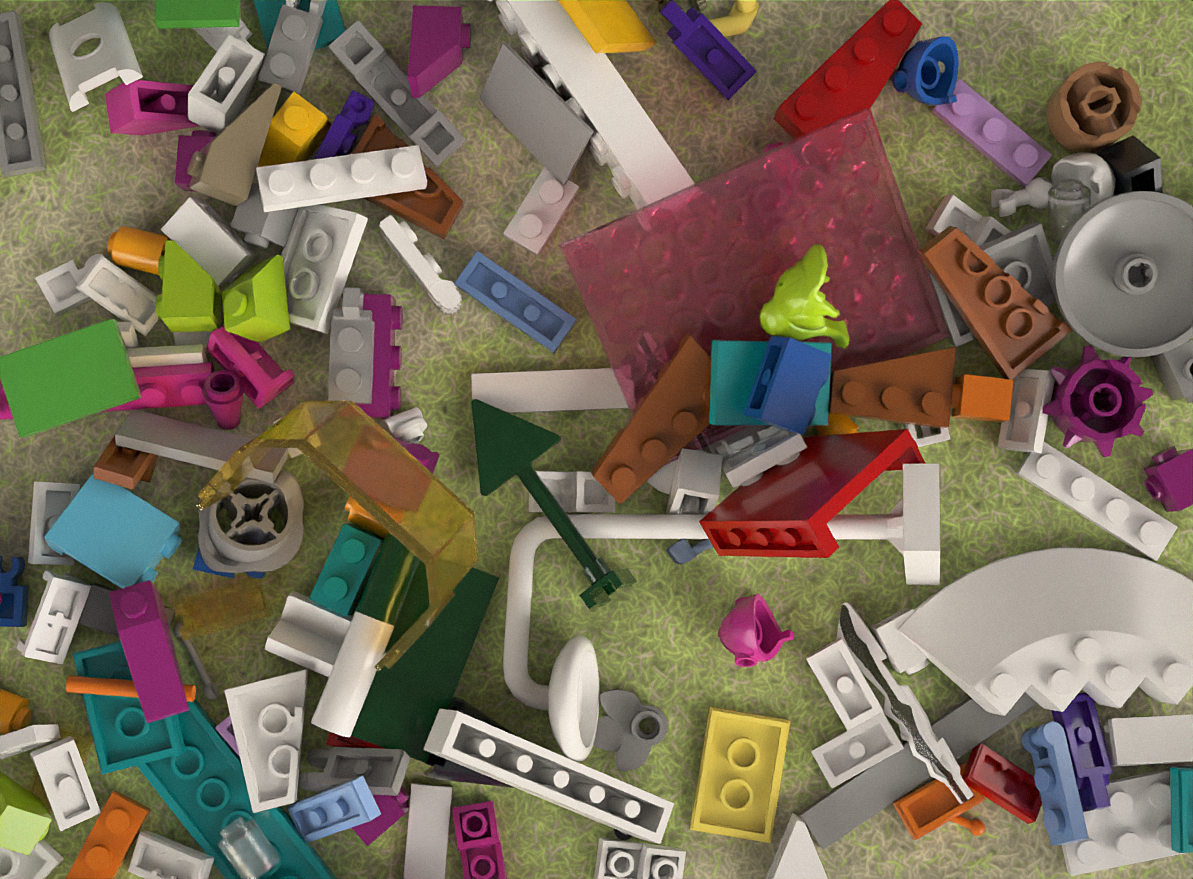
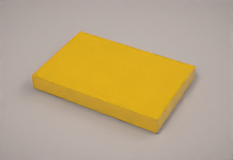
(609, 25)

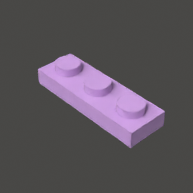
(993, 134)

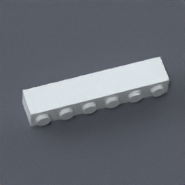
(548, 775)

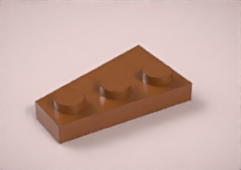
(427, 208)
(897, 390)

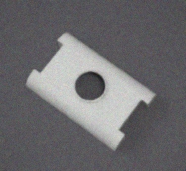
(109, 60)

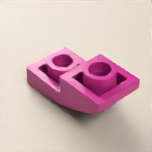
(479, 841)

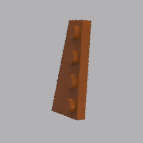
(992, 303)

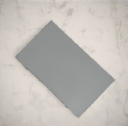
(535, 114)

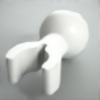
(1034, 195)

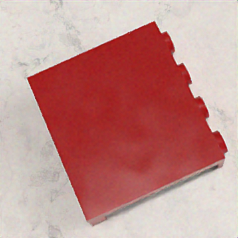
(793, 502)

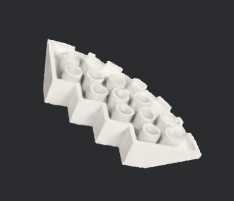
(1061, 626)

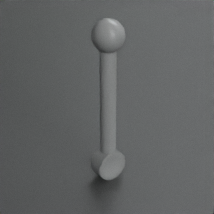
(210, 687)

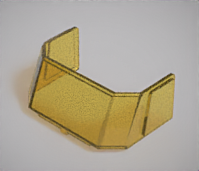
(383, 482)

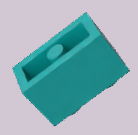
(347, 569)

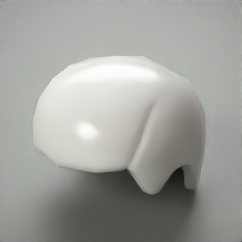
(1090, 170)

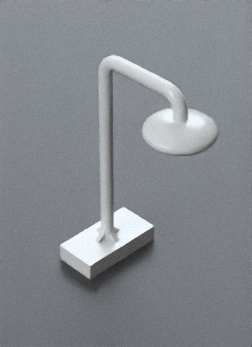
(574, 680)

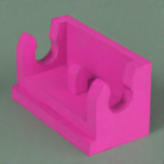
(252, 365)

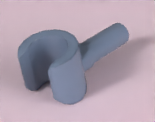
(682, 552)

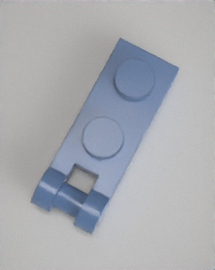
(1056, 783)

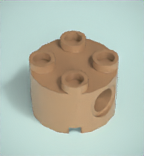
(1093, 107)

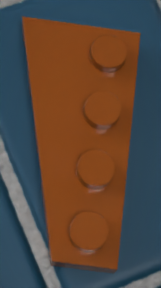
(662, 422)

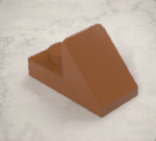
(124, 465)

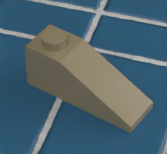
(230, 159)

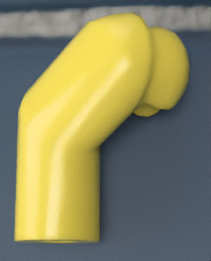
(738, 19)

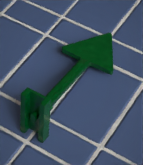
(507, 449)

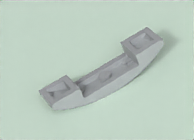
(391, 91)

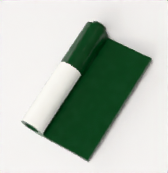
(402, 702)

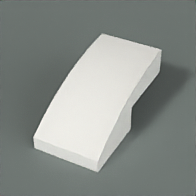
(958, 214)
(575, 492)

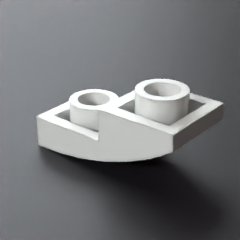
(637, 860)

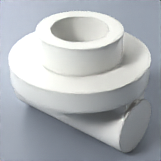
(406, 425)

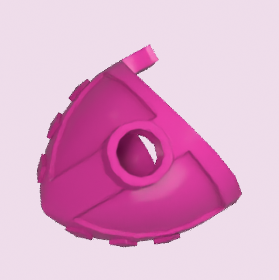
(752, 632)

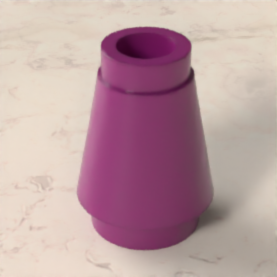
(224, 397)

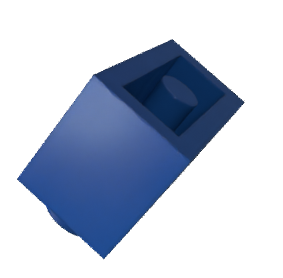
(788, 384)

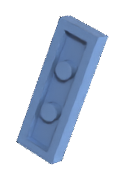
(515, 302)

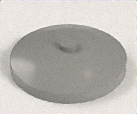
(1128, 274)

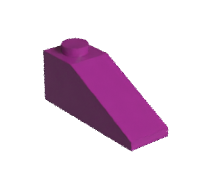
(149, 650)

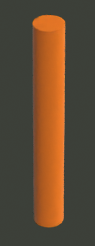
(112, 687)

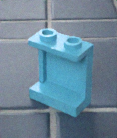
(114, 533)

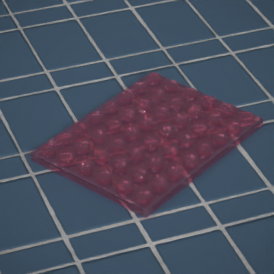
(719, 247)

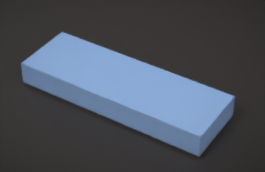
(334, 809)

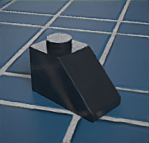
(1134, 166)

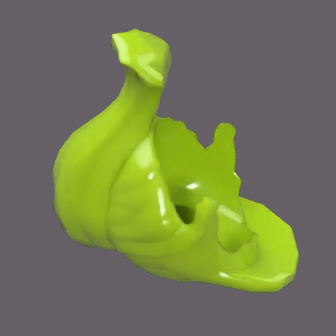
(800, 307)

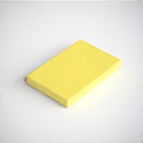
(739, 774)

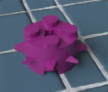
(1118, 399)

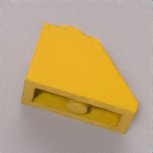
(294, 132)

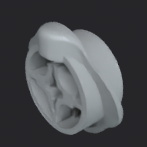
(274, 550)

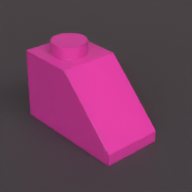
(148, 107)

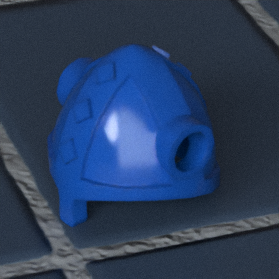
(920, 73)

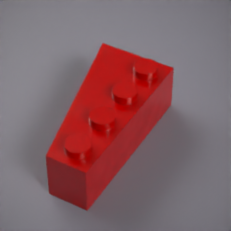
(853, 74)

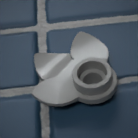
(621, 730)

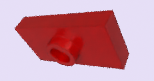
(1003, 783)

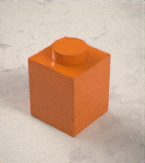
(981, 398)

